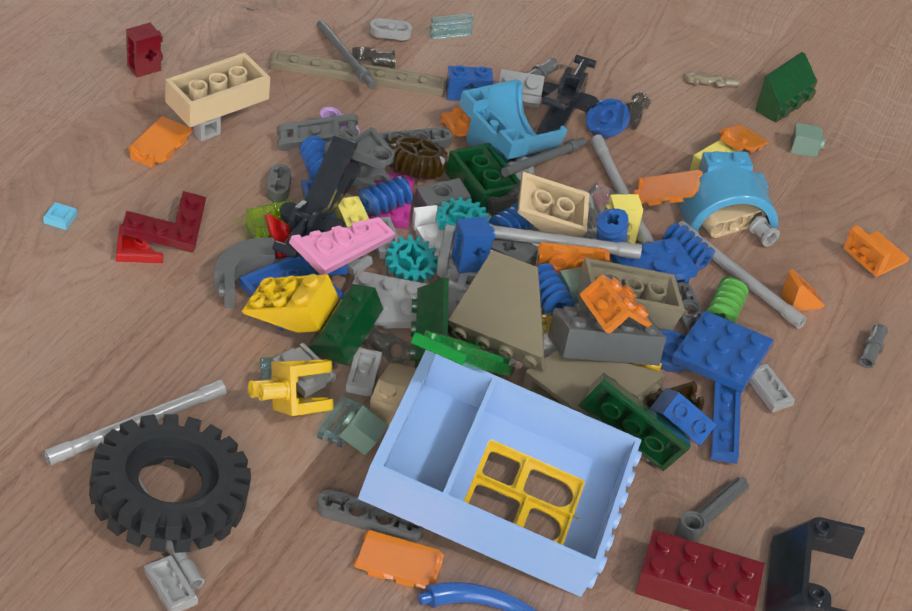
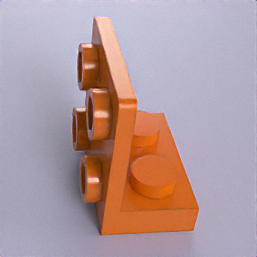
(874, 251)
(613, 303)

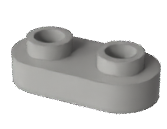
(391, 29)

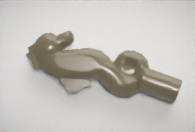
(703, 78)

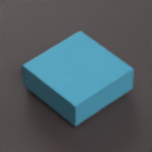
(60, 216)

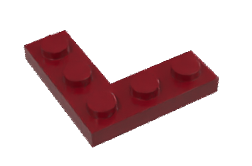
(179, 235)

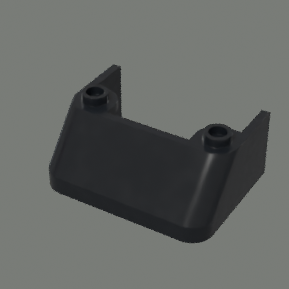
(790, 561)

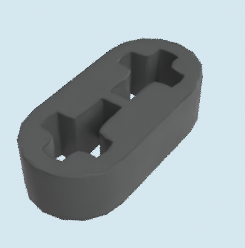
(281, 183)

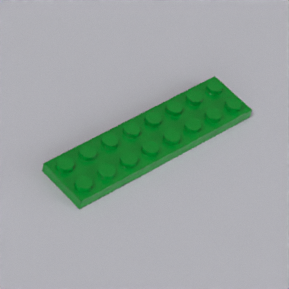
(463, 353)

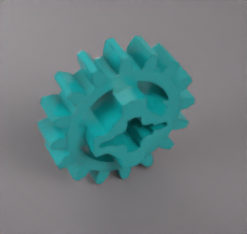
(450, 212)
(412, 261)

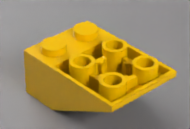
(293, 302)

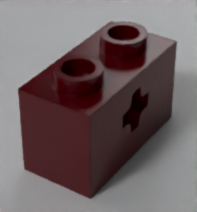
(144, 49)

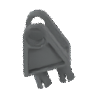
(369, 148)

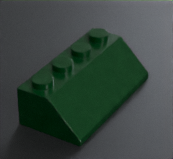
(624, 411)

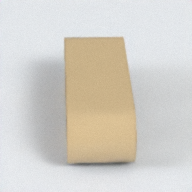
(731, 219)

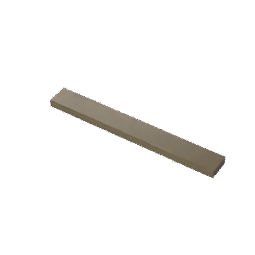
(343, 71)

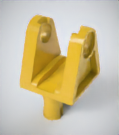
(282, 387)

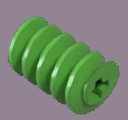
(728, 298)

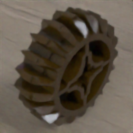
(418, 157)

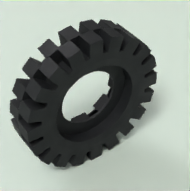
(128, 507)

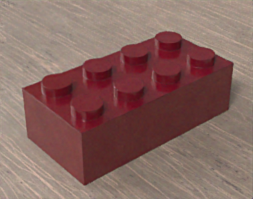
(698, 576)

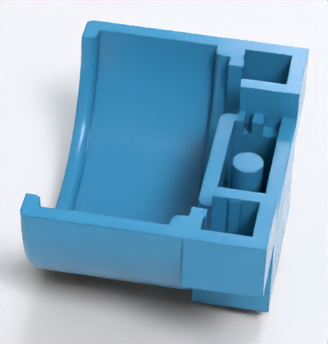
(500, 120)
(725, 182)

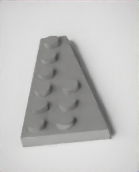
(397, 298)

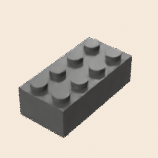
(580, 336)

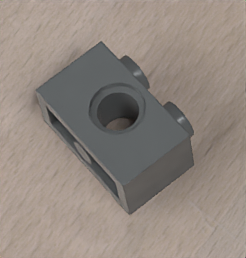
(442, 191)

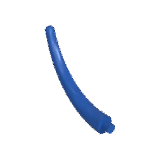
(462, 592)

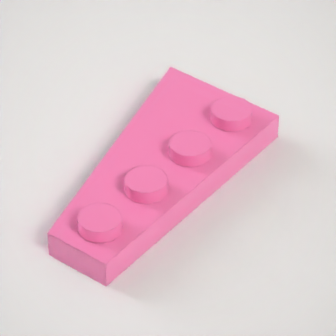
(341, 245)

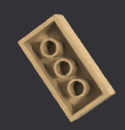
(217, 89)

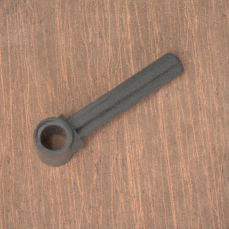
(695, 524)

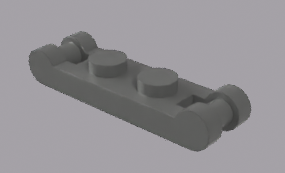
(322, 127)

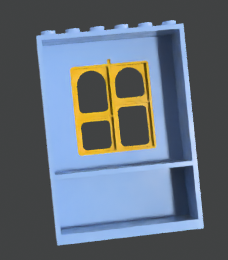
(438, 454)

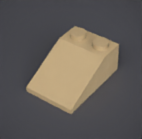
(553, 206)
(390, 391)

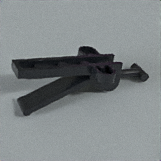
(567, 96)
(325, 194)

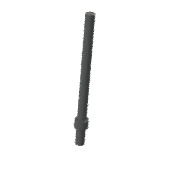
(362, 73)
(569, 147)

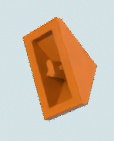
(800, 293)

